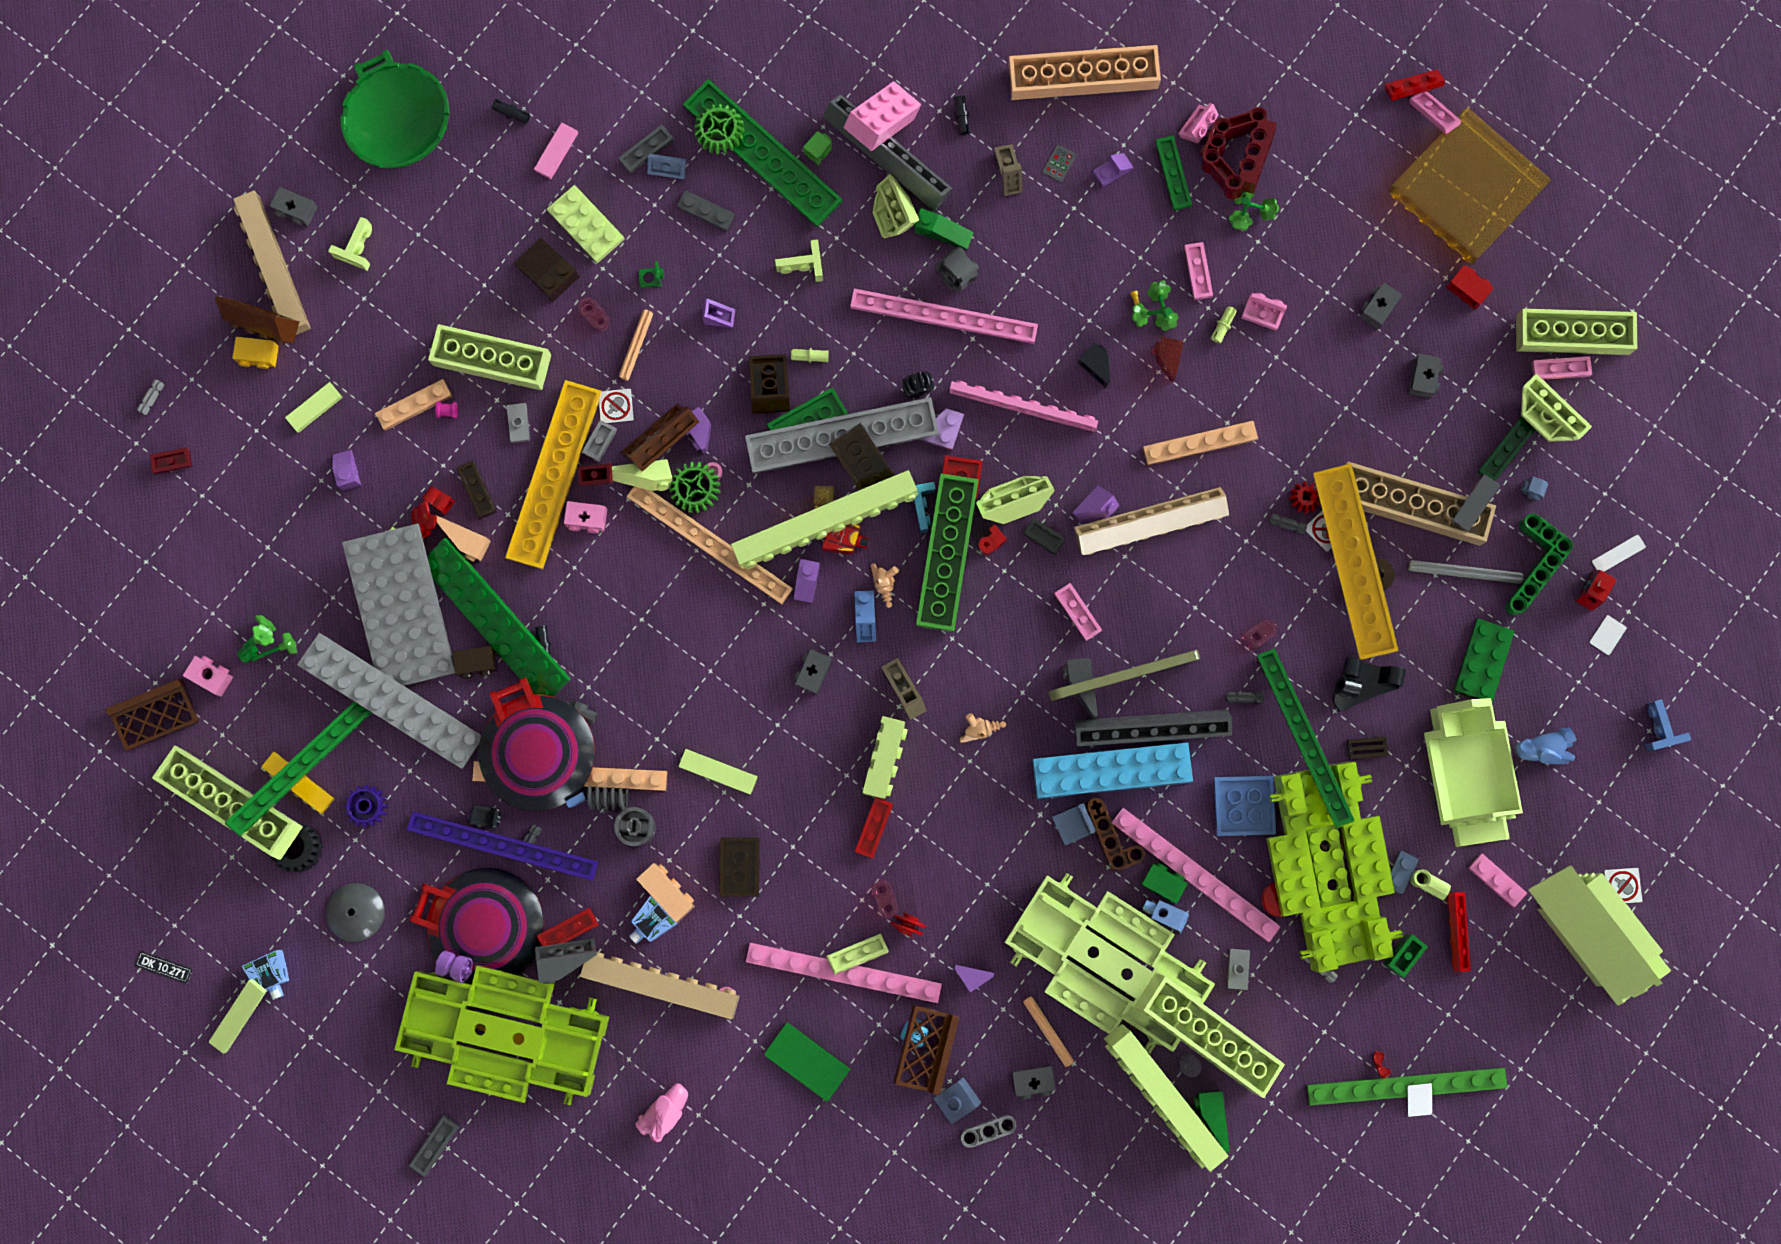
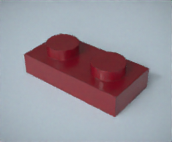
(170, 460)

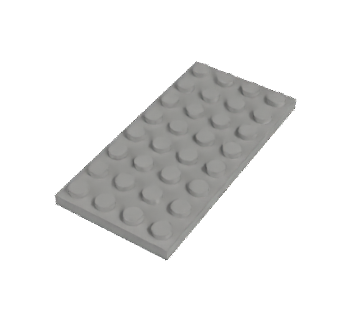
(399, 605)

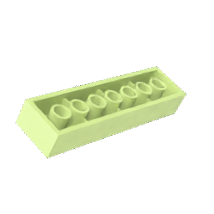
(222, 798)
(1209, 1035)
(1168, 1101)

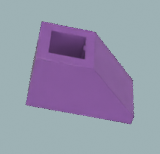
(701, 431)

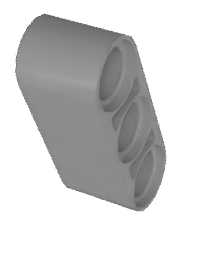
(998, 1132)

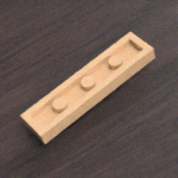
(413, 405)

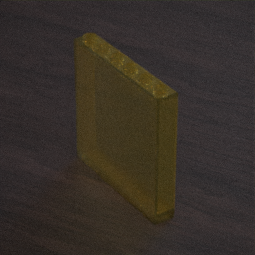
(1469, 186)

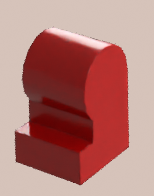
(438, 500)
(991, 543)

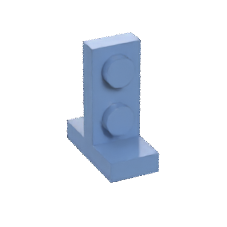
(865, 616)
(1663, 728)

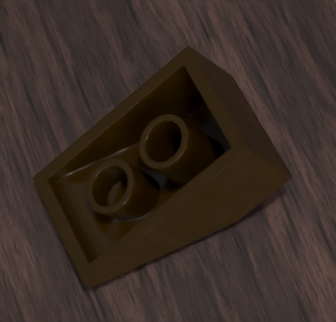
(547, 269)
(769, 383)

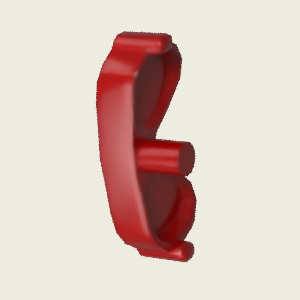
(1382, 1071)

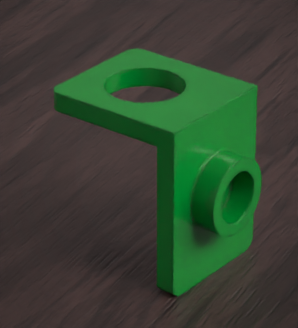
(658, 275)

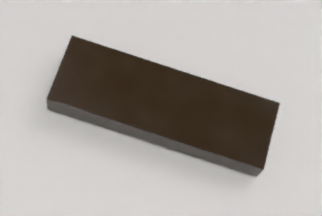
(476, 489)

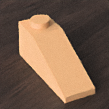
(467, 541)

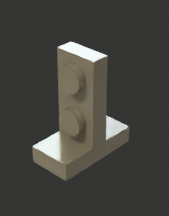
(1009, 169)

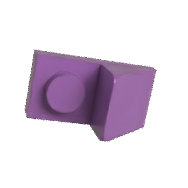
(1113, 169)

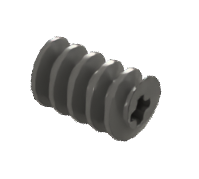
(607, 799)

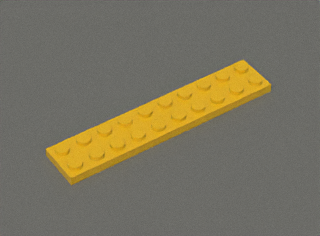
(553, 475)
(1355, 561)

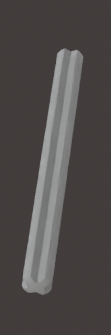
(1464, 571)

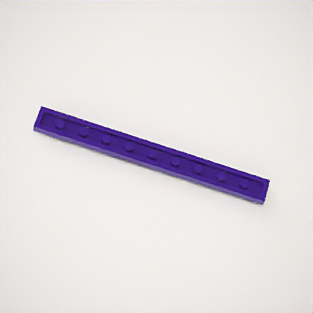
(502, 846)

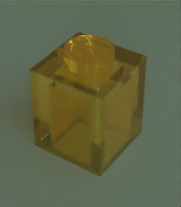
(823, 495)

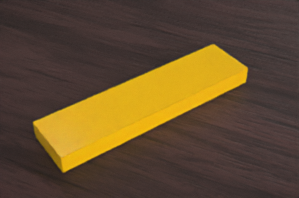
(305, 788)

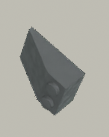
(1078, 671)
(562, 958)

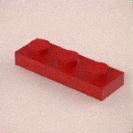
(1414, 85)
(874, 827)
(569, 928)

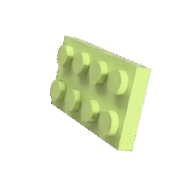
(585, 224)

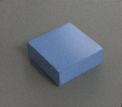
(576, 800)

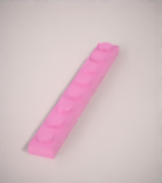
(1017, 404)

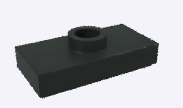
(1044, 536)

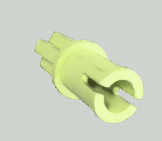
(1223, 325)
(809, 355)

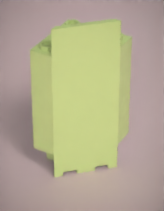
(1472, 771)
(1601, 932)

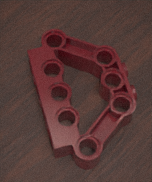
(1261, 139)

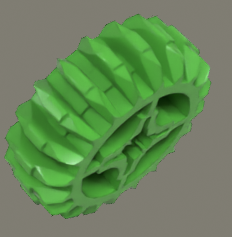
(707, 138)
(681, 479)

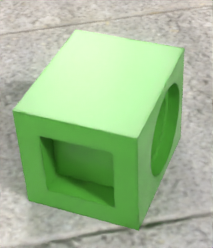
(818, 147)

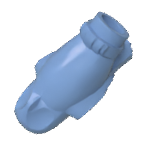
(1548, 747)

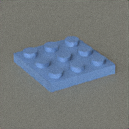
(1244, 806)

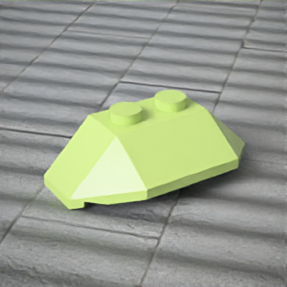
(893, 208)
(1550, 413)
(1015, 499)

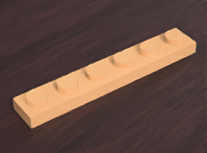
(1200, 443)

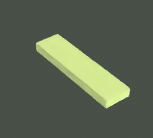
(718, 771)
(237, 1016)

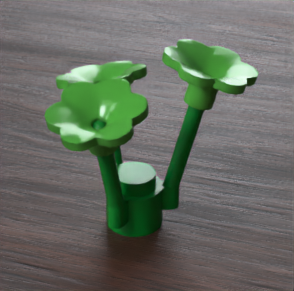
(263, 635)

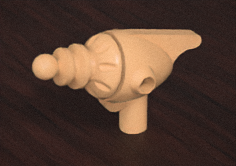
(884, 582)
(979, 728)

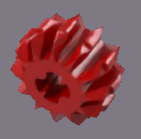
(1298, 493)

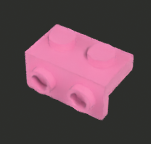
(1199, 123)
(1264, 311)

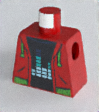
(1598, 587)

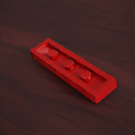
(1459, 932)

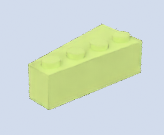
(884, 758)

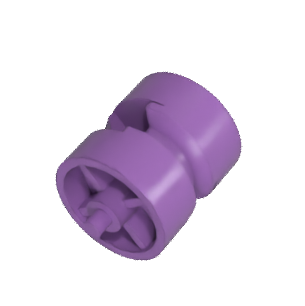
(451, 966)

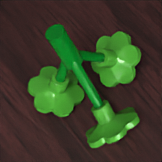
(1241, 219)
(1165, 317)

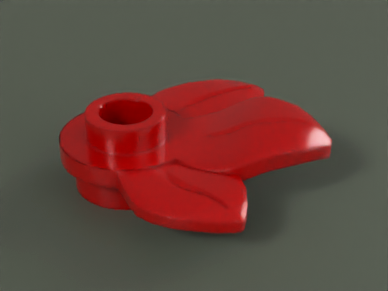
(421, 516)

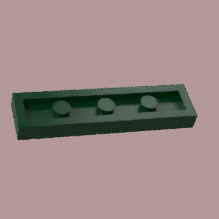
(1507, 449)

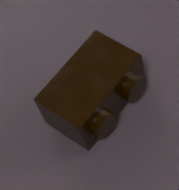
(474, 661)

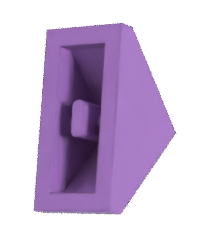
(717, 314)
(973, 977)

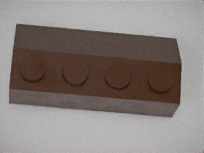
(257, 320)

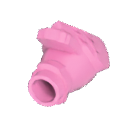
(663, 1113)

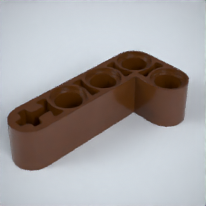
(1110, 832)

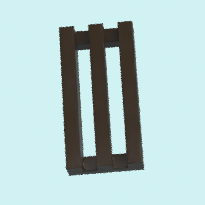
(1384, 746)

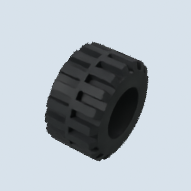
(309, 855)

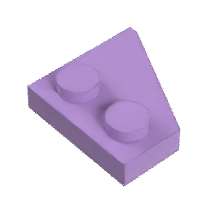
(948, 427)

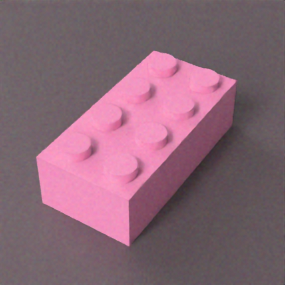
(882, 116)

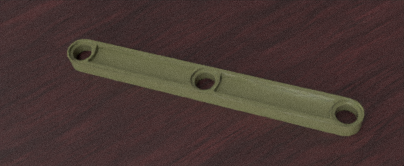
(1123, 675)

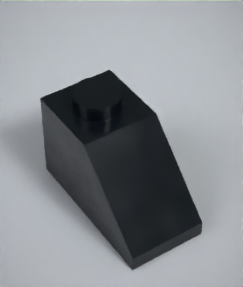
(1096, 363)

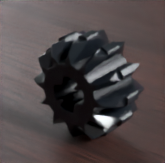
(917, 384)

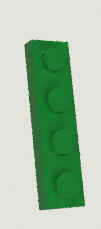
(1173, 173)

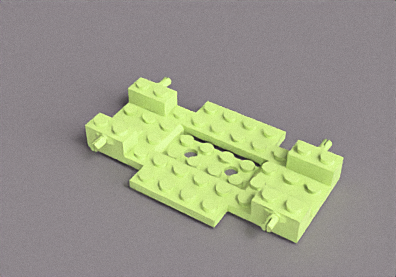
(1056, 928)

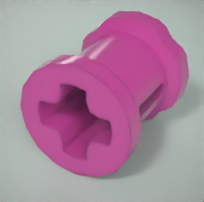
(446, 410)

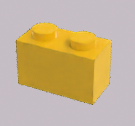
(255, 352)

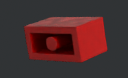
(1470, 287)

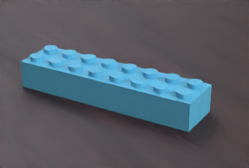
(1112, 770)

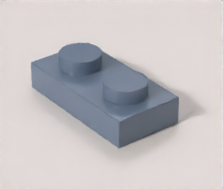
(666, 166)
(1402, 871)

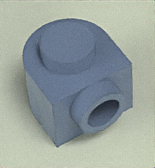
(1534, 488)

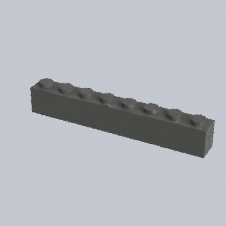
(894, 159)
(1152, 728)

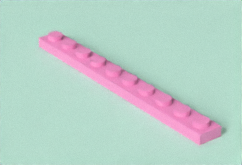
(944, 316)
(1195, 875)
(856, 976)

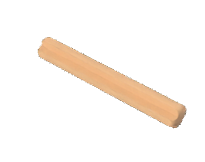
(635, 345)
(1048, 1031)

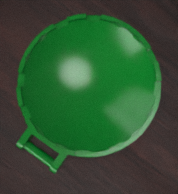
(394, 113)

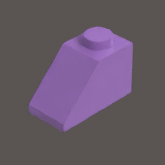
(345, 470)
(1096, 506)
(806, 580)

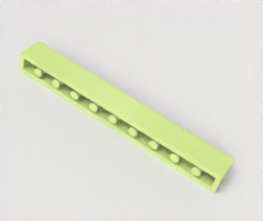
(825, 519)

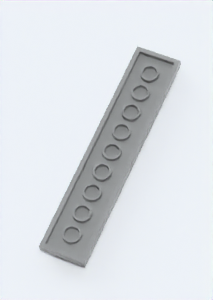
(811, 440)
(390, 700)

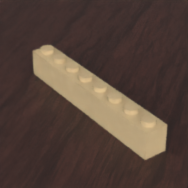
(269, 259)
(1151, 521)
(661, 986)

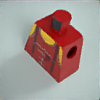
(845, 540)

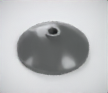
(368, 912)

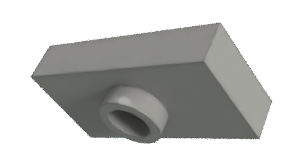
(518, 423)
(599, 441)
(1238, 969)

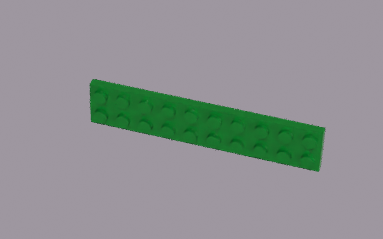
(770, 158)
(495, 620)

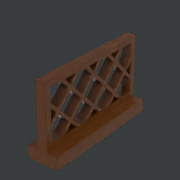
(660, 436)
(147, 698)
(941, 1050)

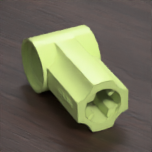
(1431, 884)

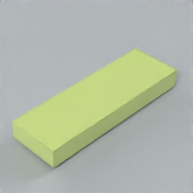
(314, 407)
(857, 954)

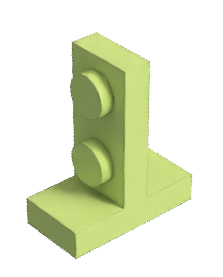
(355, 246)
(802, 263)

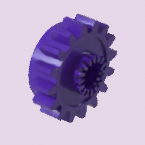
(375, 809)

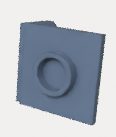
(1074, 824)
(957, 1100)

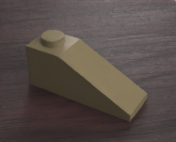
(904, 689)

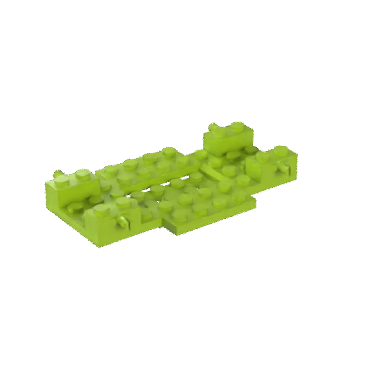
(1333, 925)
(561, 1049)

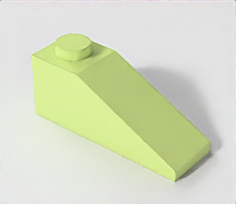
(653, 478)

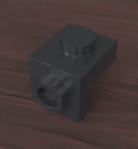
(484, 816)

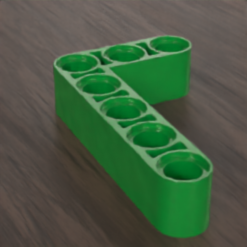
(1542, 567)

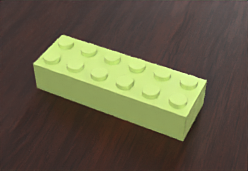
(1576, 331)
(489, 357)

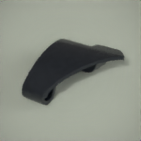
(1365, 681)

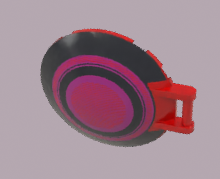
(535, 750)
(484, 918)

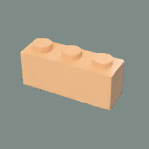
(666, 892)

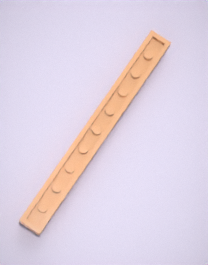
(708, 542)
(613, 778)

